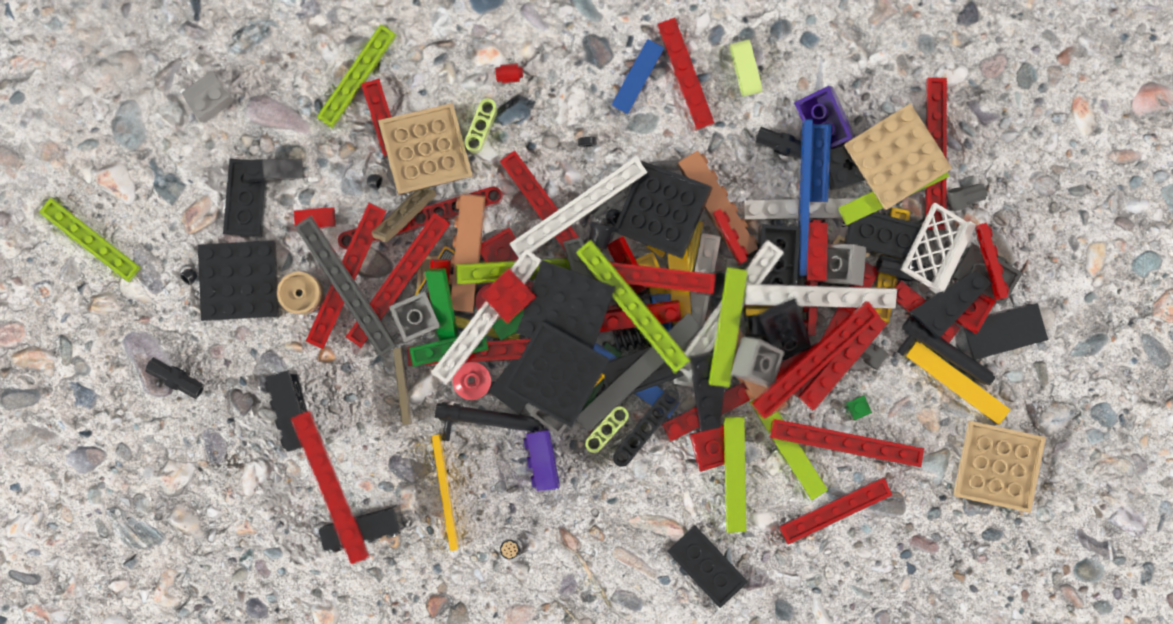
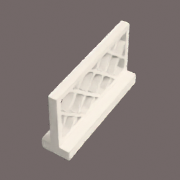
(949, 259)

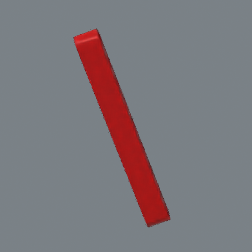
(429, 211)

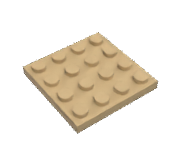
(425, 149)
(897, 156)
(999, 466)

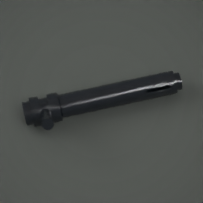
(921, 334)
(457, 413)

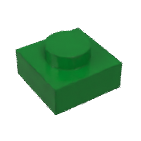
(858, 407)

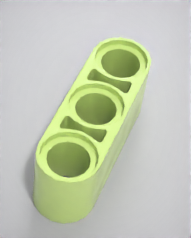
(745, 68)
(481, 116)
(602, 438)

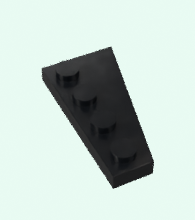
(946, 307)
(707, 397)

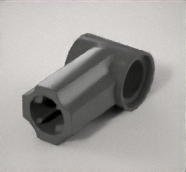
(961, 197)
(874, 356)

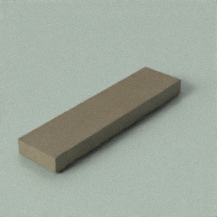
(403, 214)
(402, 386)

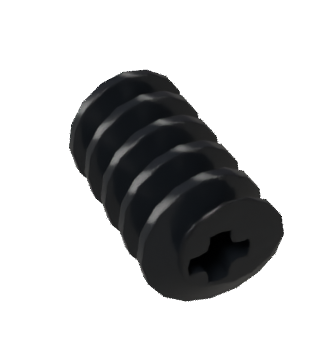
(629, 338)

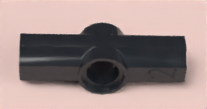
(781, 142)
(892, 267)
(174, 378)

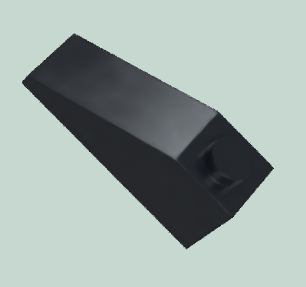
(272, 169)

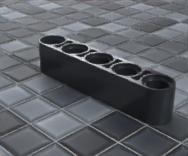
(642, 435)

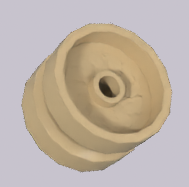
(289, 289)

